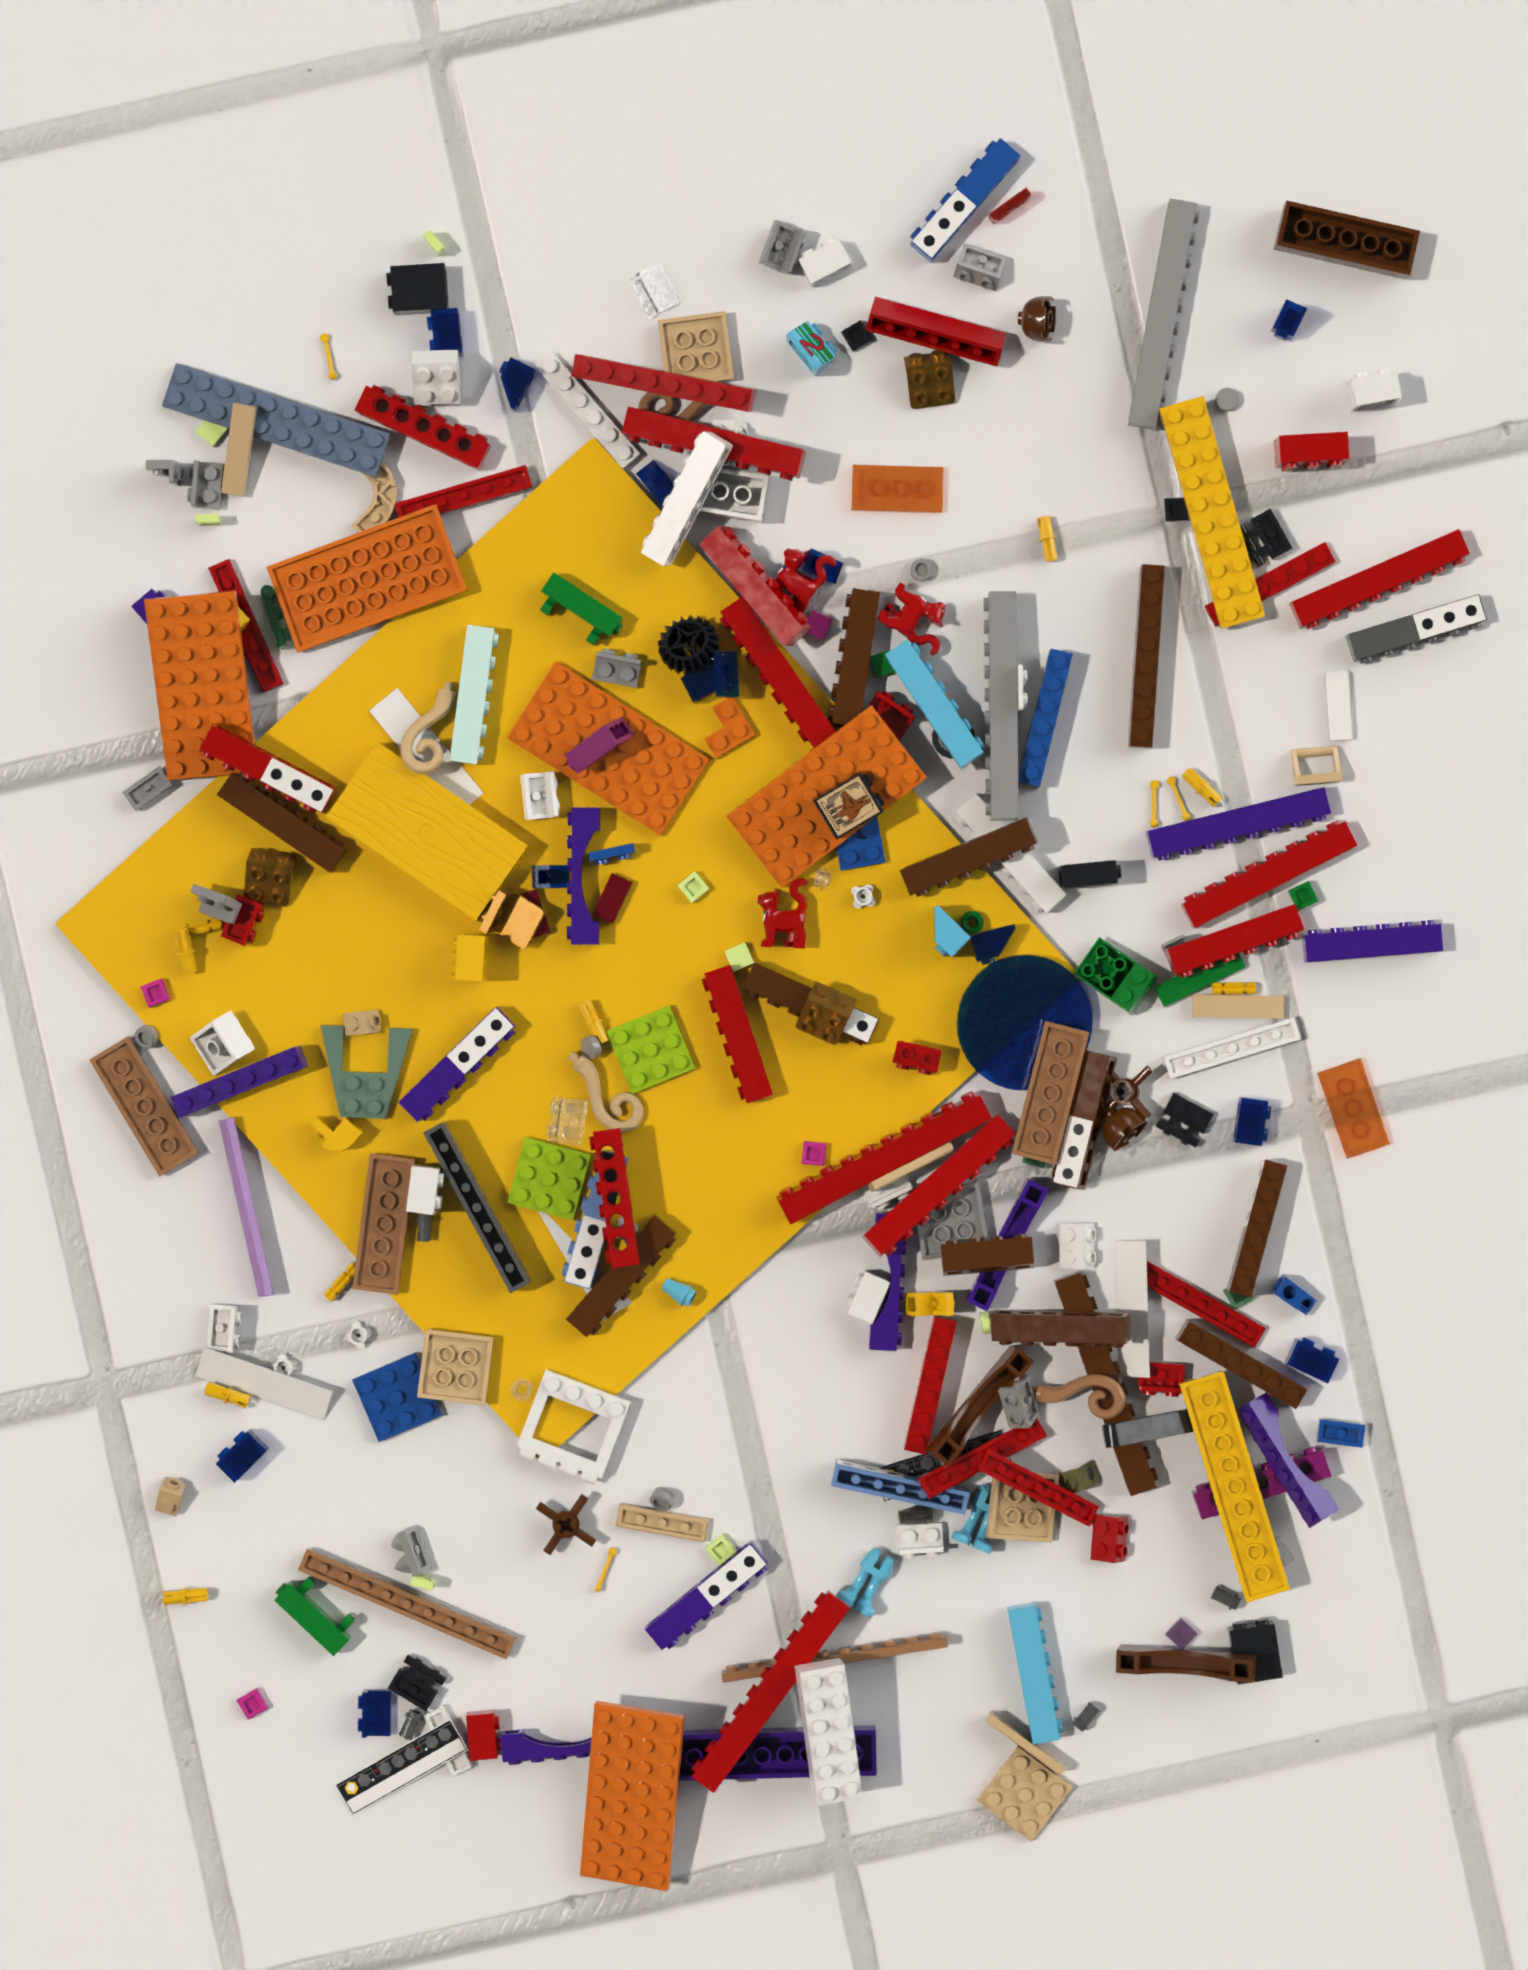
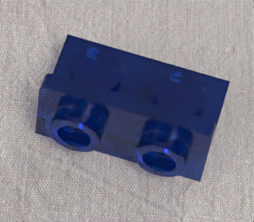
(726, 674)
(375, 1712)

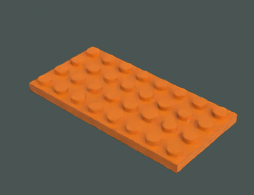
(367, 578)
(198, 677)
(640, 777)
(784, 821)
(632, 1795)

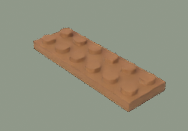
(1050, 1092)
(144, 1106)
(383, 1224)

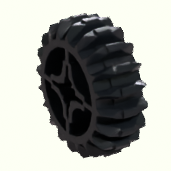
(678, 654)

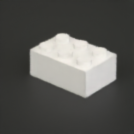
(737, 496)

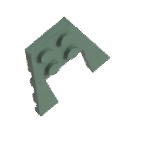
(364, 1092)

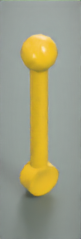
(325, 338)
(1154, 785)
(1185, 815)
(612, 1552)

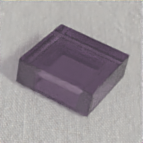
(1181, 1633)

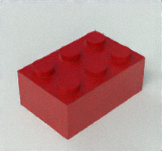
(1311, 451)

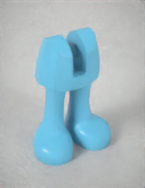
(965, 1534)
(883, 1572)

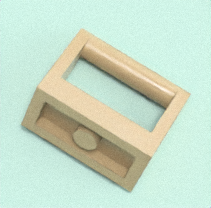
(1316, 778)

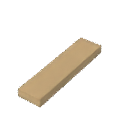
(239, 449)
(1238, 1006)
(910, 1167)
(662, 1522)
(1025, 1743)

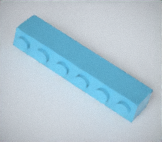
(934, 704)
(1033, 1673)

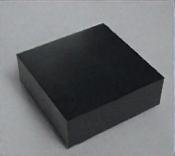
(856, 336)
(1175, 510)

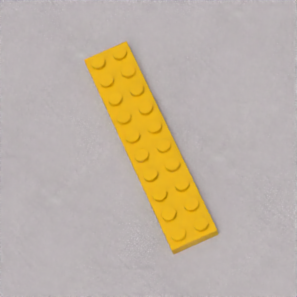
(1212, 512)
(1234, 1486)

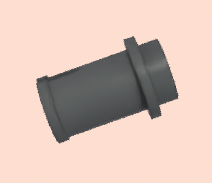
(424, 1227)
(1226, 1598)
(1085, 1717)
(412, 1719)

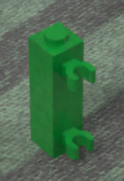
(583, 606)
(312, 1616)

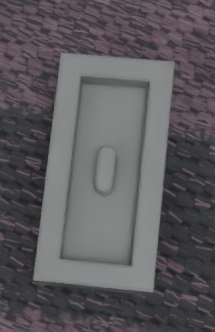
(147, 788)

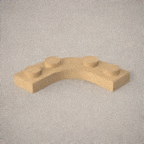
(382, 503)

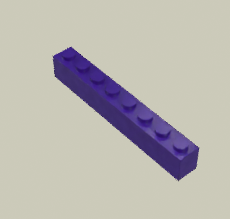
(1238, 822)

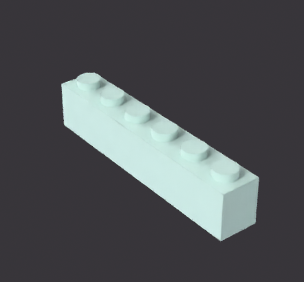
(472, 695)

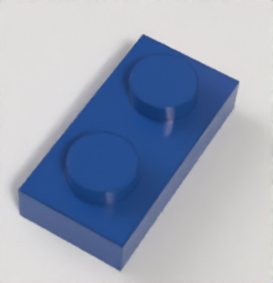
(602, 856)
(1340, 1433)

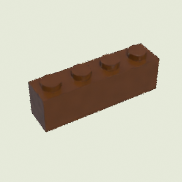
(987, 1256)

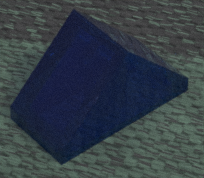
(832, 572)
(549, 876)

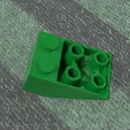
(1115, 976)

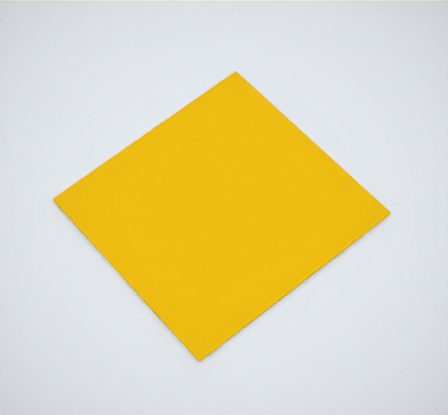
(386, 945)

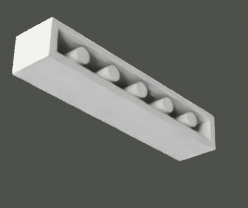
(686, 498)
(1023, 867)

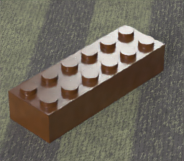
(1346, 240)

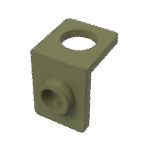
(1077, 1479)

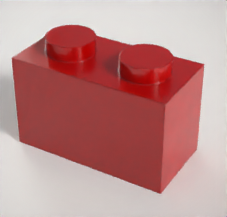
(482, 1734)

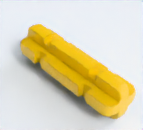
(203, 926)
(1233, 988)
(340, 1283)

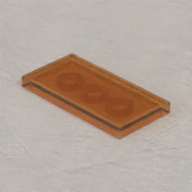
(897, 488)
(1353, 1108)

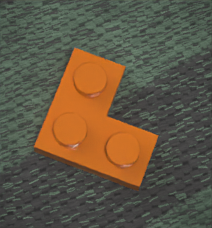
(734, 730)

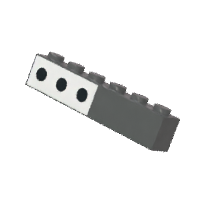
(1416, 627)

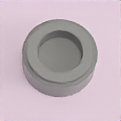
(1226, 399)
(921, 570)
(146, 1036)
(591, 1046)

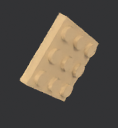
(697, 346)
(455, 1367)
(1018, 1515)
(1024, 1793)

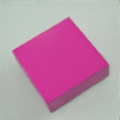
(819, 624)
(155, 992)
(813, 1153)
(252, 1703)

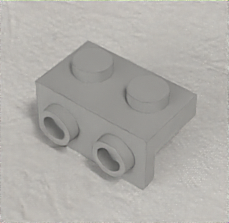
(782, 247)

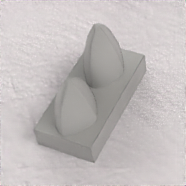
(415, 1558)

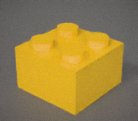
(470, 958)

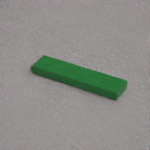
(1178, 988)

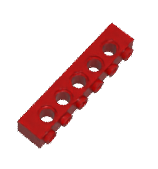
(368, 408)
(629, 1255)

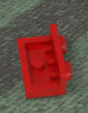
(895, 716)
(243, 928)
(916, 1056)
(1163, 1378)
(1109, 1538)

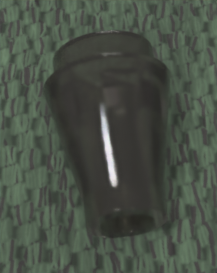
(915, 1515)

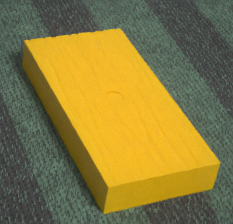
(427, 831)

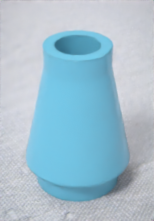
(680, 1292)

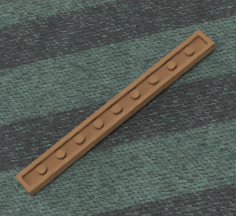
(406, 1603)
(865, 1652)

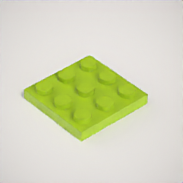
(650, 1049)
(549, 1178)

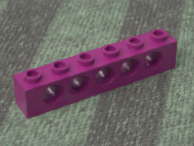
(1317, 1471)

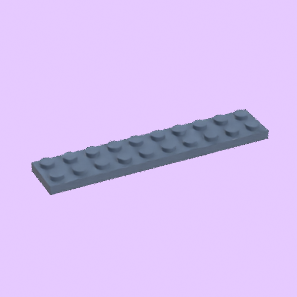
(278, 420)

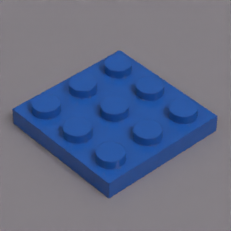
(392, 1398)

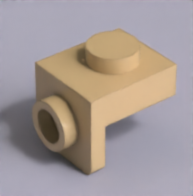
(362, 1022)
(170, 1496)

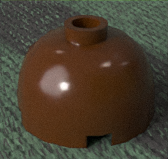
(1038, 318)
(1122, 1126)

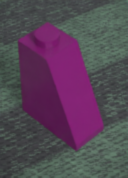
(598, 745)

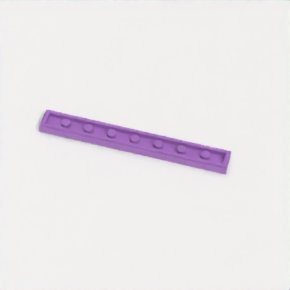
(246, 1207)

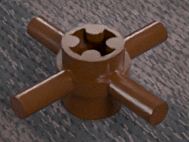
(1131, 1098)
(563, 1515)

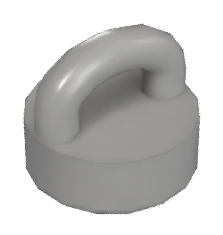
(662, 1498)

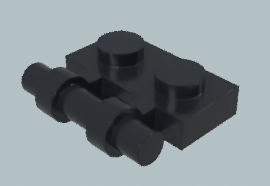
(1270, 534)
(1187, 1113)
(414, 1689)

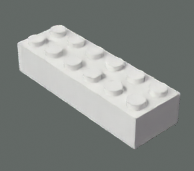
(828, 1731)

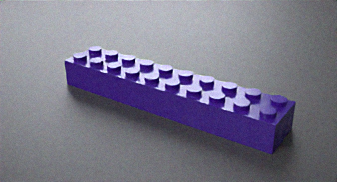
(774, 1753)

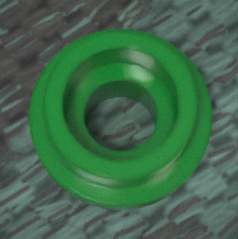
(979, 922)

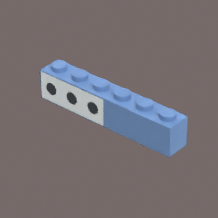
(589, 1241)
(896, 1486)

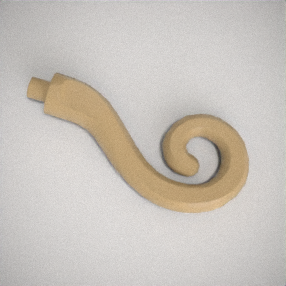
(442, 705)
(588, 1071)

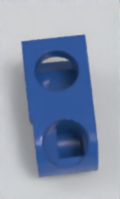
(1293, 1295)

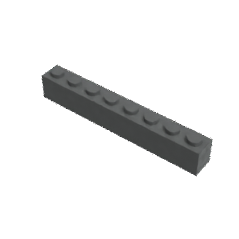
(477, 1207)

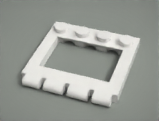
(583, 1397)

